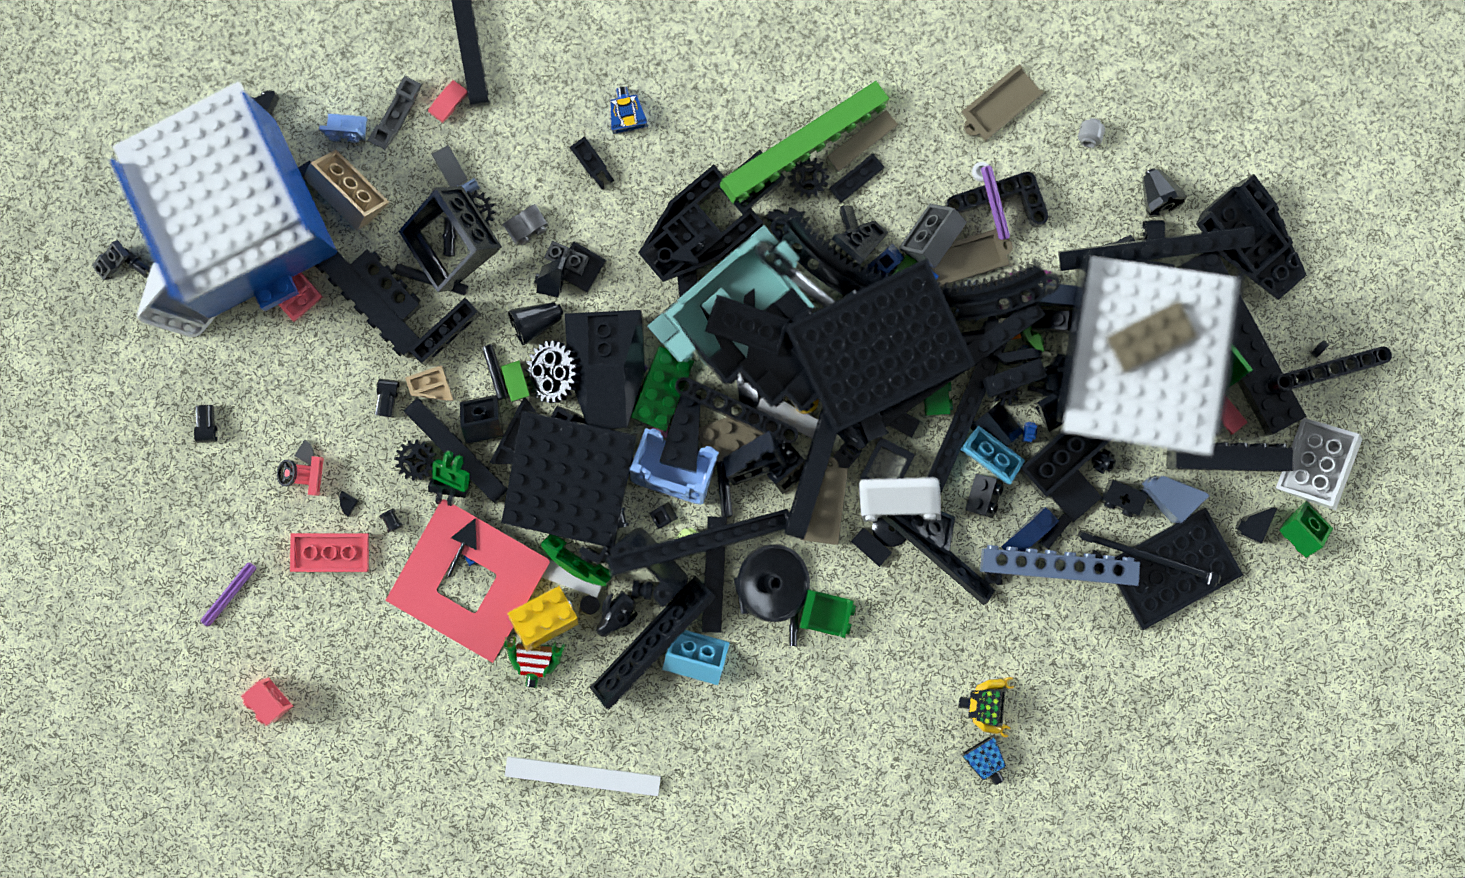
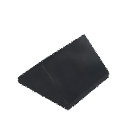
(999, 424)

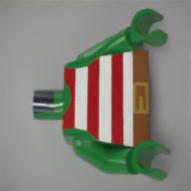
(534, 663)

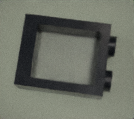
(887, 465)

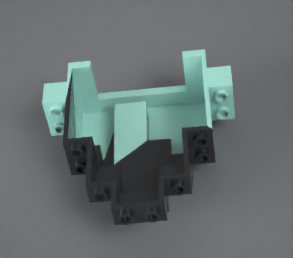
(684, 324)

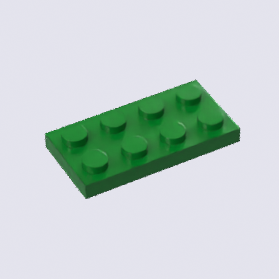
(658, 393)

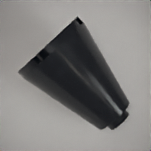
(534, 320)

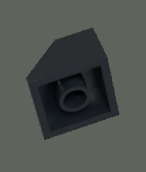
(481, 419)

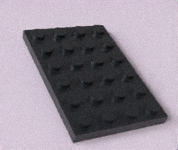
(1166, 589)

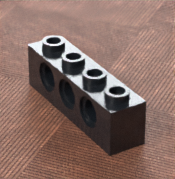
(363, 266)
(444, 331)

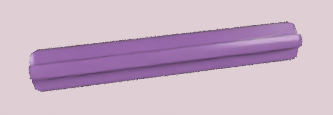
(995, 202)
(228, 594)

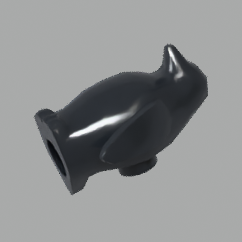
(616, 613)

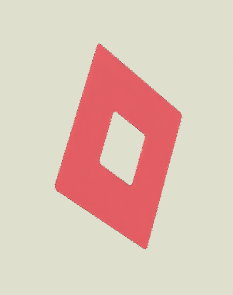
(516, 571)

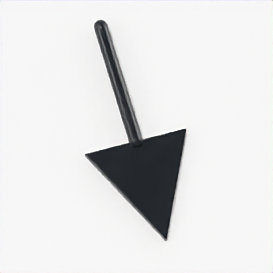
(467, 537)

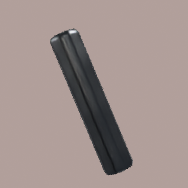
(495, 371)
(724, 490)

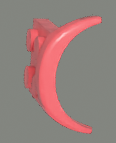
(301, 303)

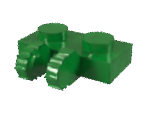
(451, 474)

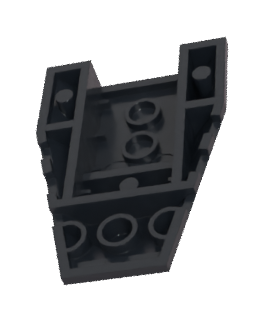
(1273, 259)

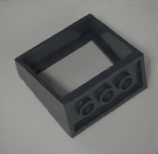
(468, 224)

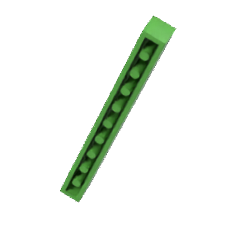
(804, 142)

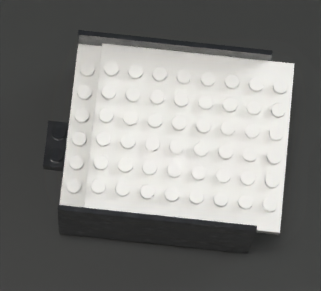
(1169, 399)

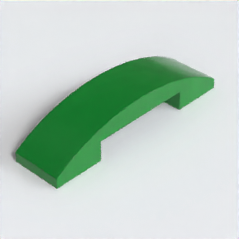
(573, 564)

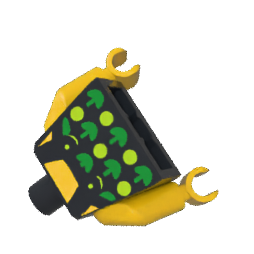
(987, 705)

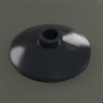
(884, 535)

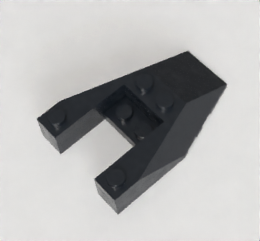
(685, 220)

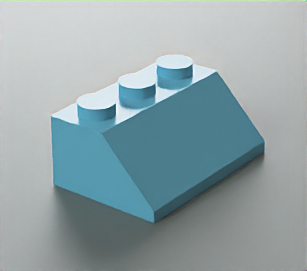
(993, 455)
(697, 657)

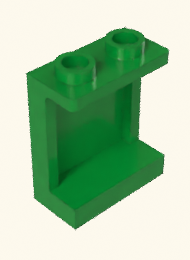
(827, 613)

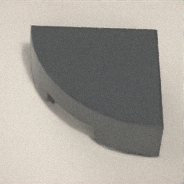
(305, 452)

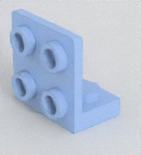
(345, 127)

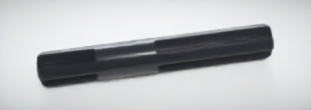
(419, 275)

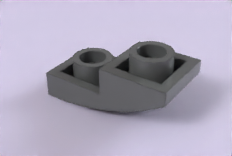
(449, 166)
(111, 260)
(574, 260)

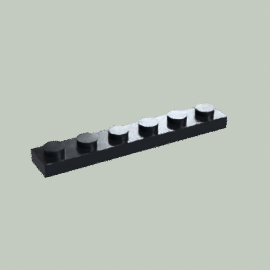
(714, 581)

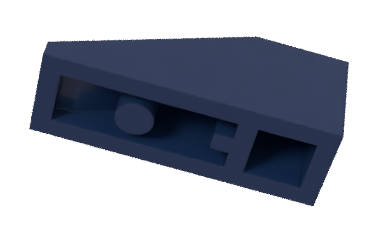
(885, 261)
(1032, 530)

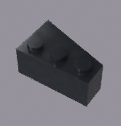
(755, 459)

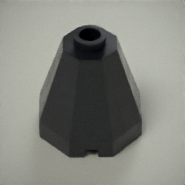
(1161, 193)

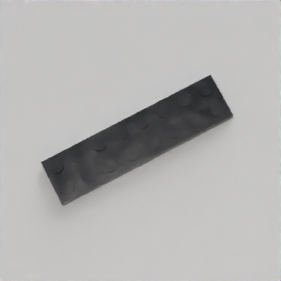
(652, 642)

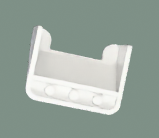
(166, 313)

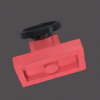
(302, 474)

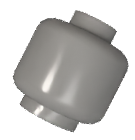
(1091, 133)

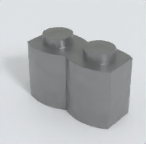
(526, 225)

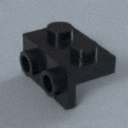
(984, 496)
(590, 555)

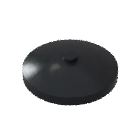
(773, 583)

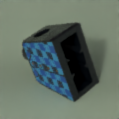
(986, 759)

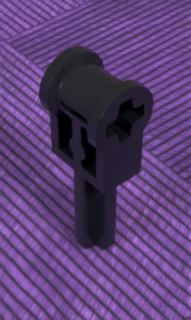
(844, 457)

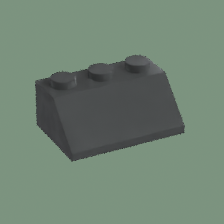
(933, 234)

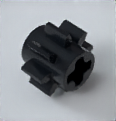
(1103, 461)

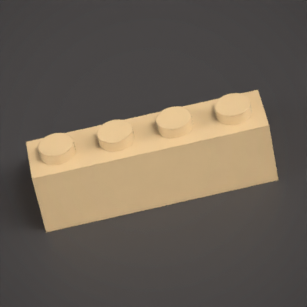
(345, 189)

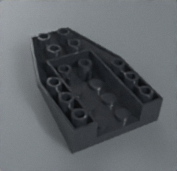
(611, 364)

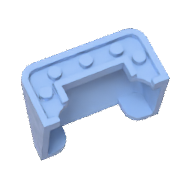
(675, 482)

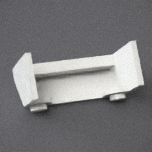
(900, 498)

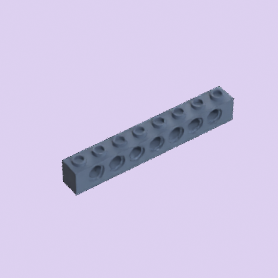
(1128, 576)

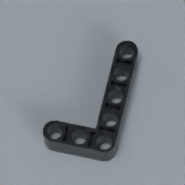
(1017, 188)

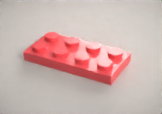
(329, 552)

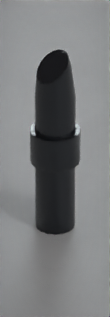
(793, 629)

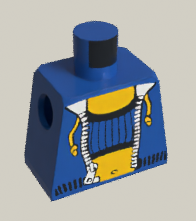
(626, 112)

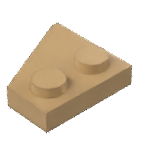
(430, 384)

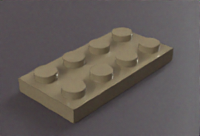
(1151, 336)
(730, 435)

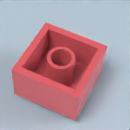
(266, 701)

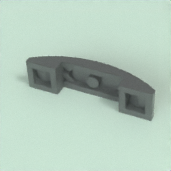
(396, 113)

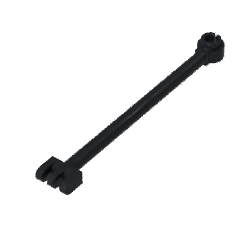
(1211, 577)

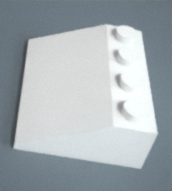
(1320, 463)

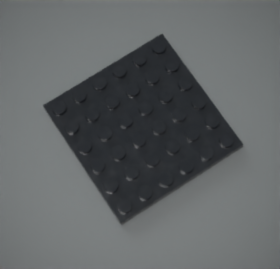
(568, 479)

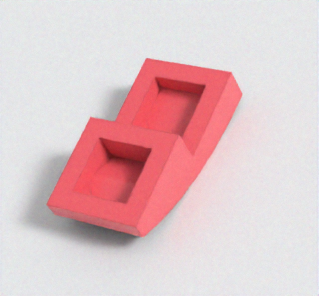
(447, 101)

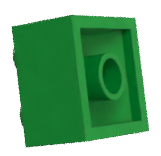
(1306, 530)

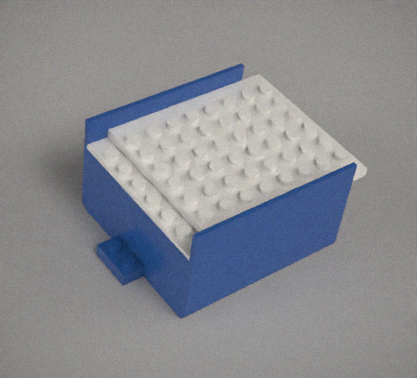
(222, 204)

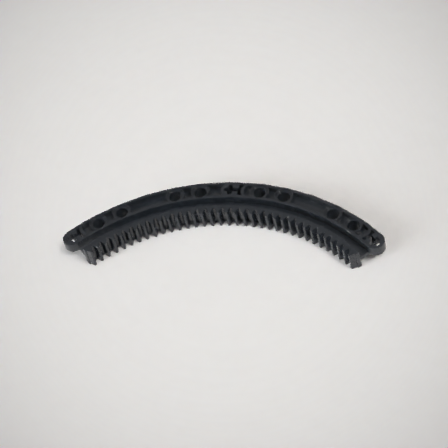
(971, 300)

